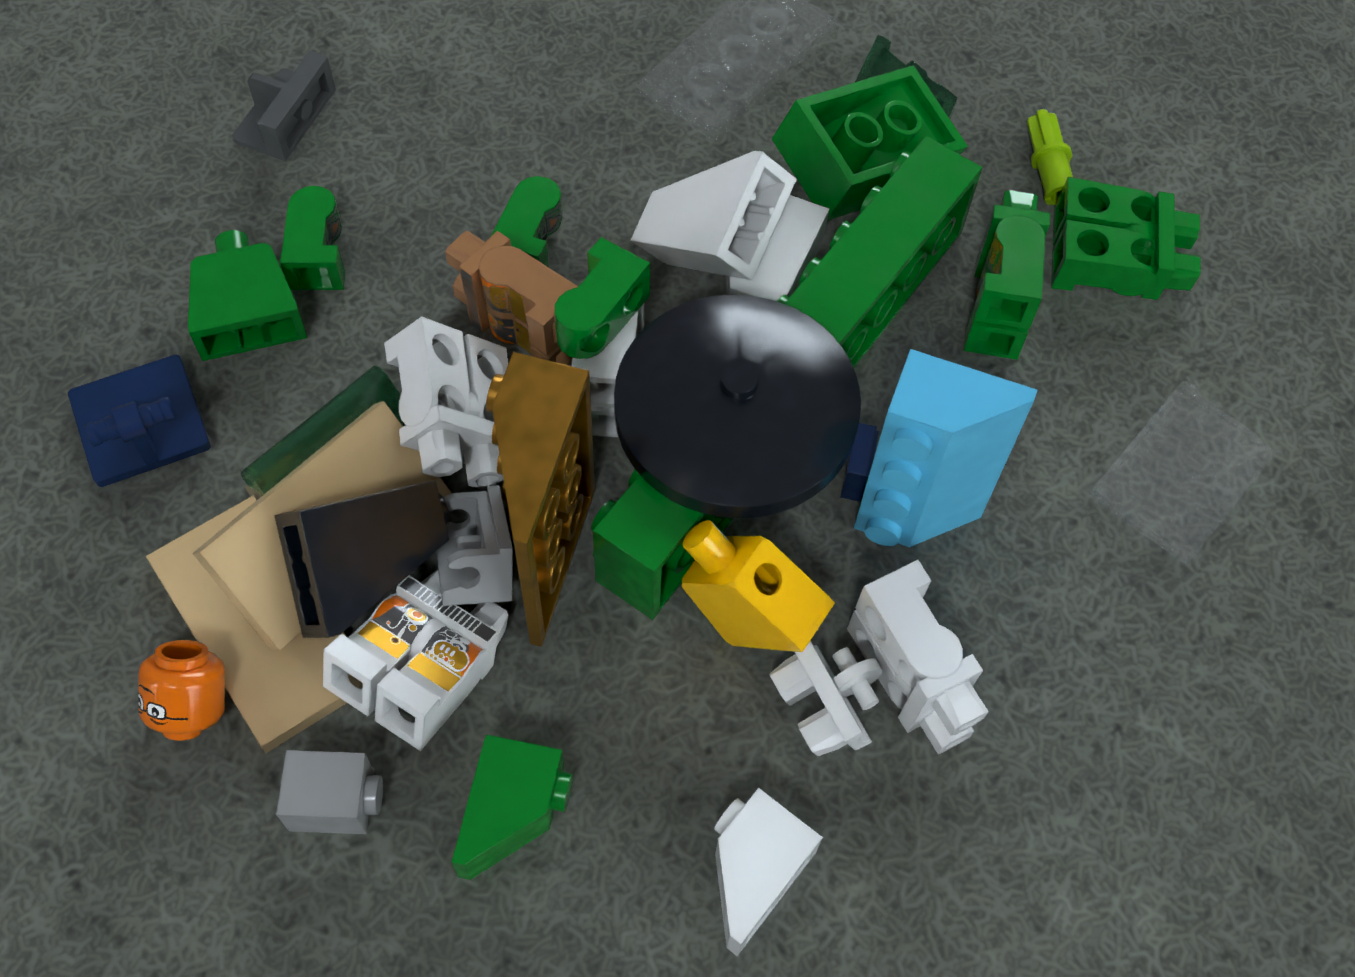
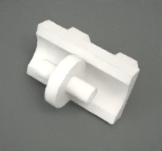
(838, 721)

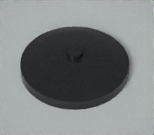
(736, 406)

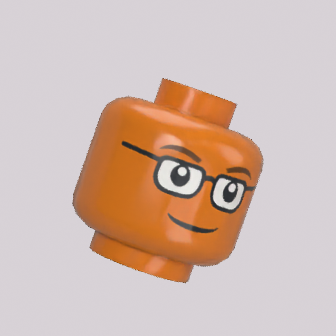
(181, 689)

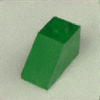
(509, 802)

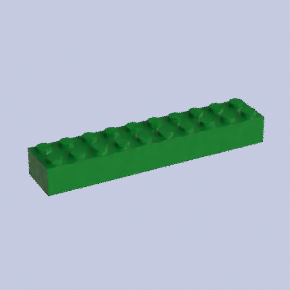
(854, 297)

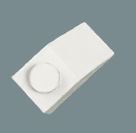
(757, 862)

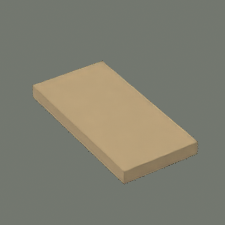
(248, 553)
(271, 688)

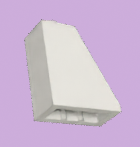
(717, 217)
(787, 253)

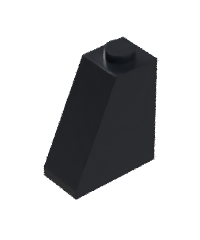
(357, 551)

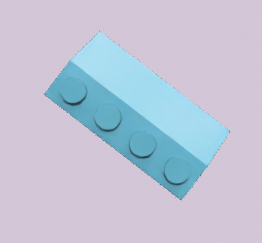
(940, 450)

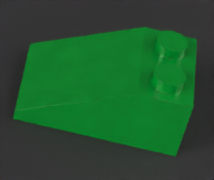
(854, 134)

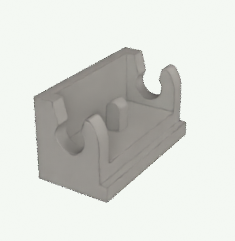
(478, 555)

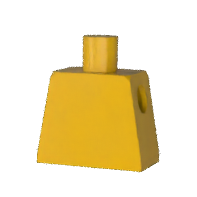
(752, 590)

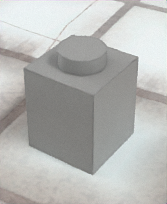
(328, 792)

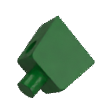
(240, 299)

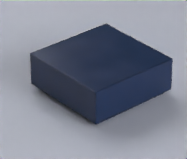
(860, 462)

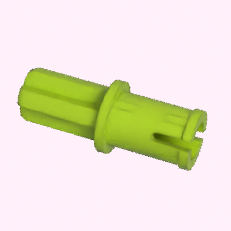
(1050, 153)

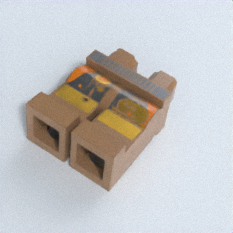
(509, 293)

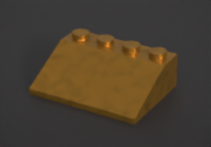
(547, 473)

